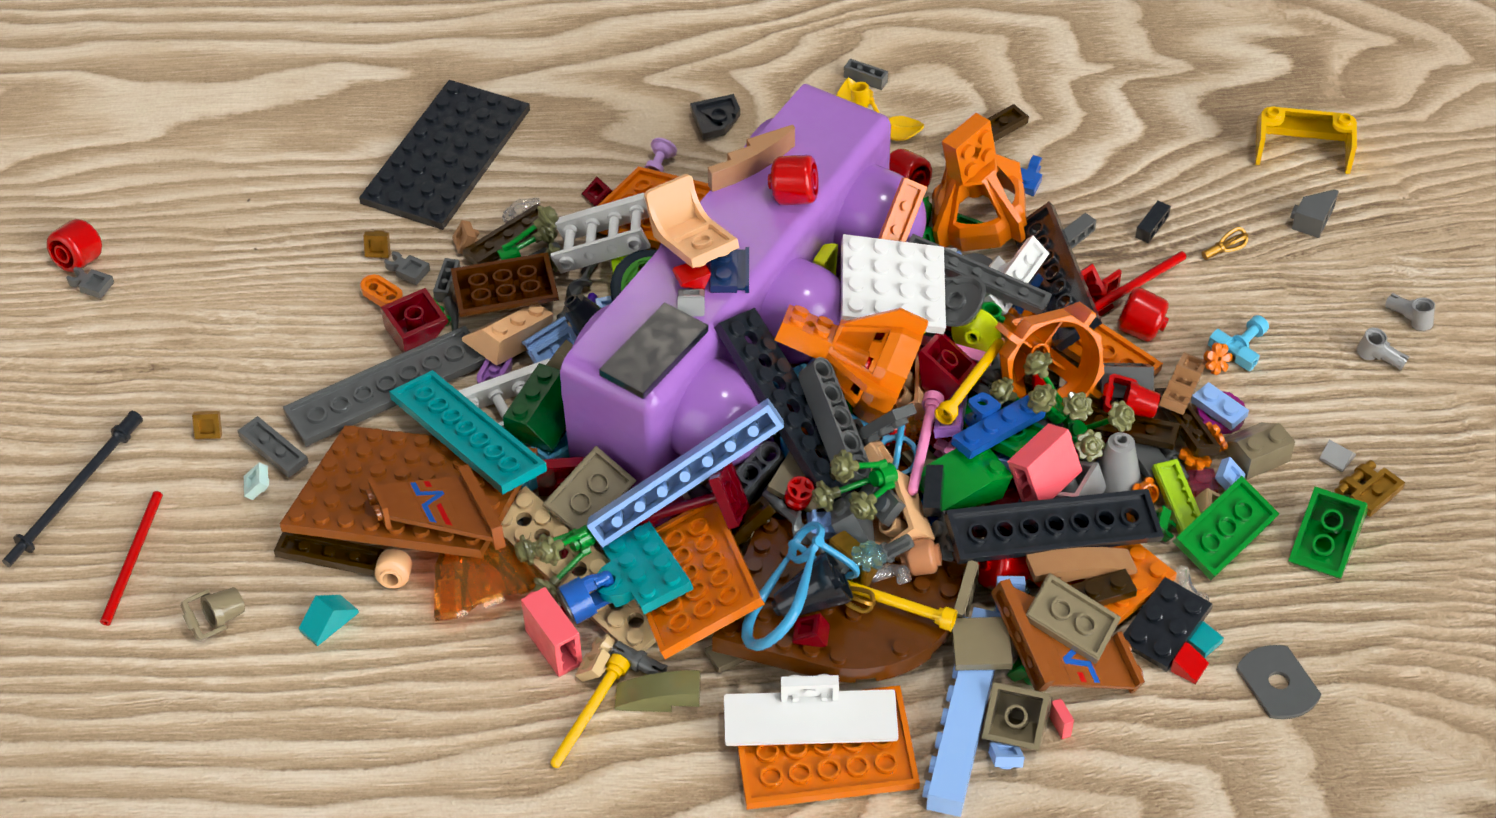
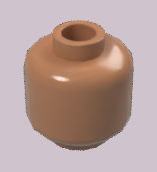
(923, 557)

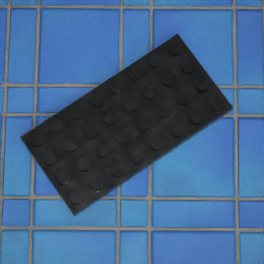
(445, 154)

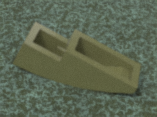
(659, 691)

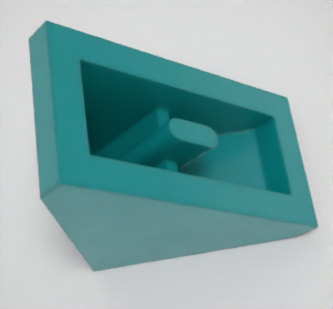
(326, 616)

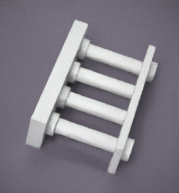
(598, 219)
(1021, 267)
(500, 388)

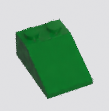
(971, 480)
(1328, 532)

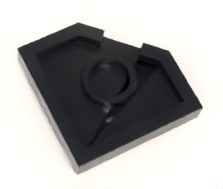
(715, 115)

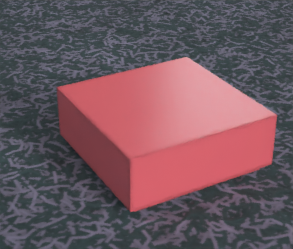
(1061, 718)

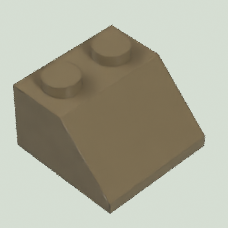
(1260, 448)
(1017, 716)

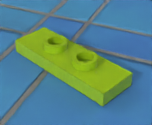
(1176, 493)

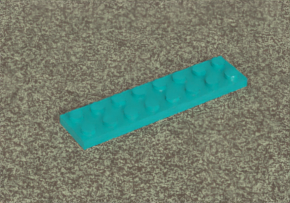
(468, 432)

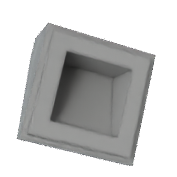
(691, 301)

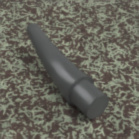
(451, 308)

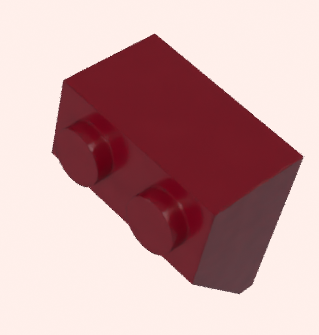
(413, 319)
(943, 365)

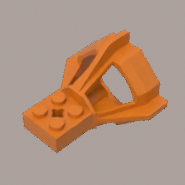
(975, 171)
(1035, 333)
(848, 350)

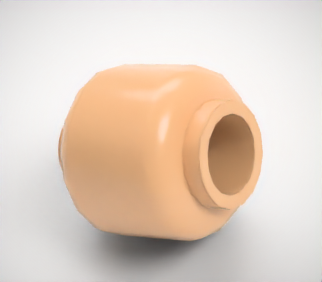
(393, 568)

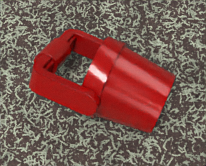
(1140, 399)

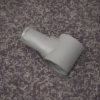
(1419, 311)
(1375, 346)

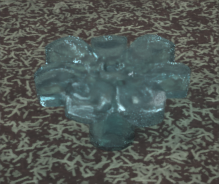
(868, 555)

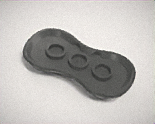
(963, 299)

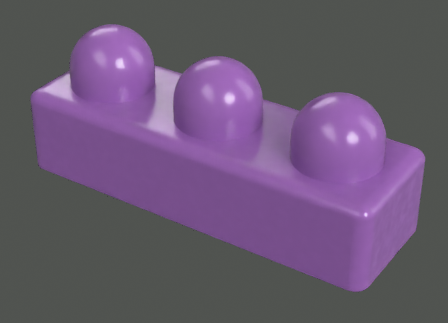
(707, 385)

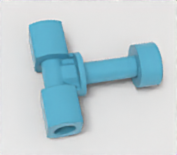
(1239, 345)

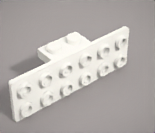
(810, 713)

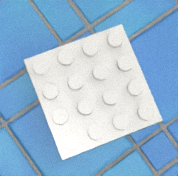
(890, 276)

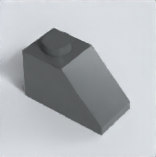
(1314, 212)
(845, 520)

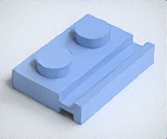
(548, 340)

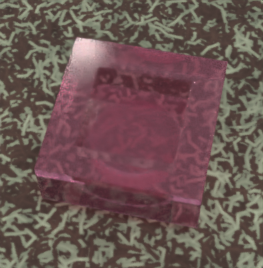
(1200, 480)

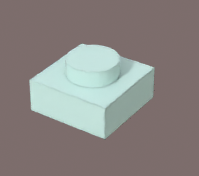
(256, 481)

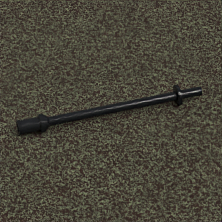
(120, 434)

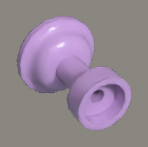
(663, 150)

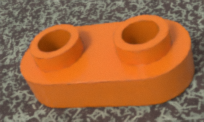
(380, 290)

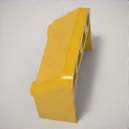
(1308, 125)

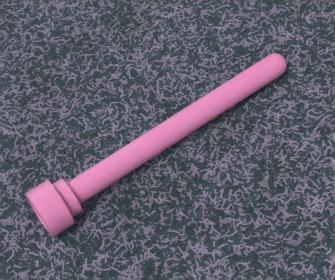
(929, 403)

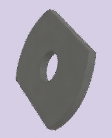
(1278, 703)

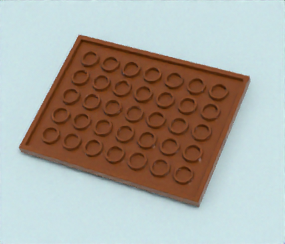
(336, 500)

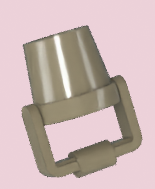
(217, 608)

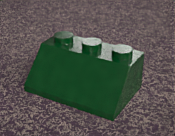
(538, 410)

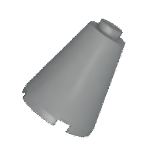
(1119, 463)

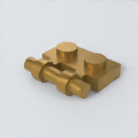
(1376, 491)

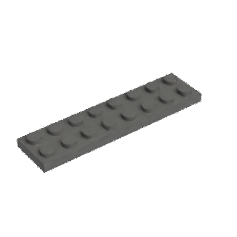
(368, 391)

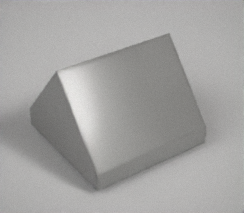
(1337, 456)

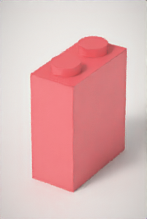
(1045, 464)
(551, 631)

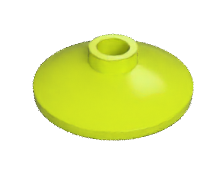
(983, 327)

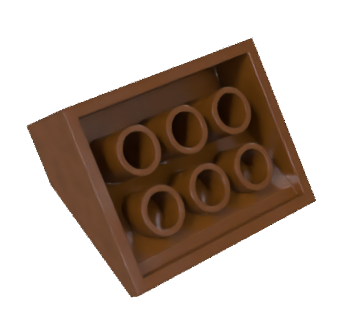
(504, 284)

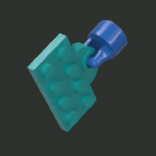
(637, 570)

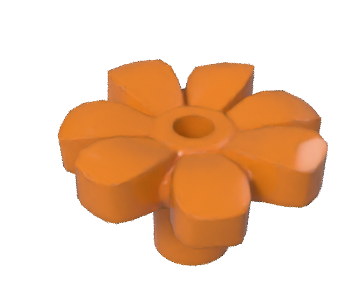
(1217, 358)
(1215, 430)
(1194, 462)

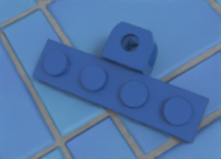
(992, 423)

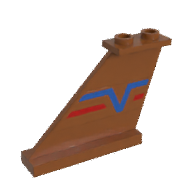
(440, 504)
(1054, 663)

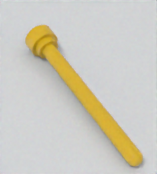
(948, 410)
(943, 617)
(616, 667)

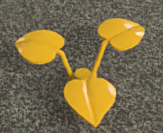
(860, 93)

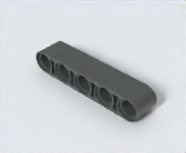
(832, 413)
(758, 463)

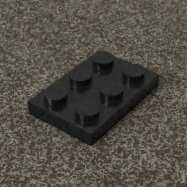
(1166, 623)

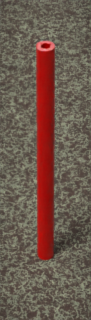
(1140, 280)
(131, 558)

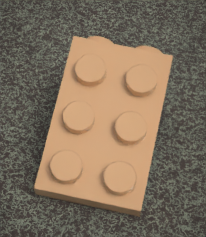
(683, 224)

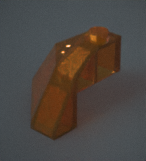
(473, 581)

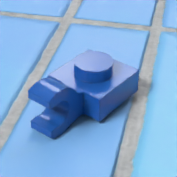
(1031, 176)

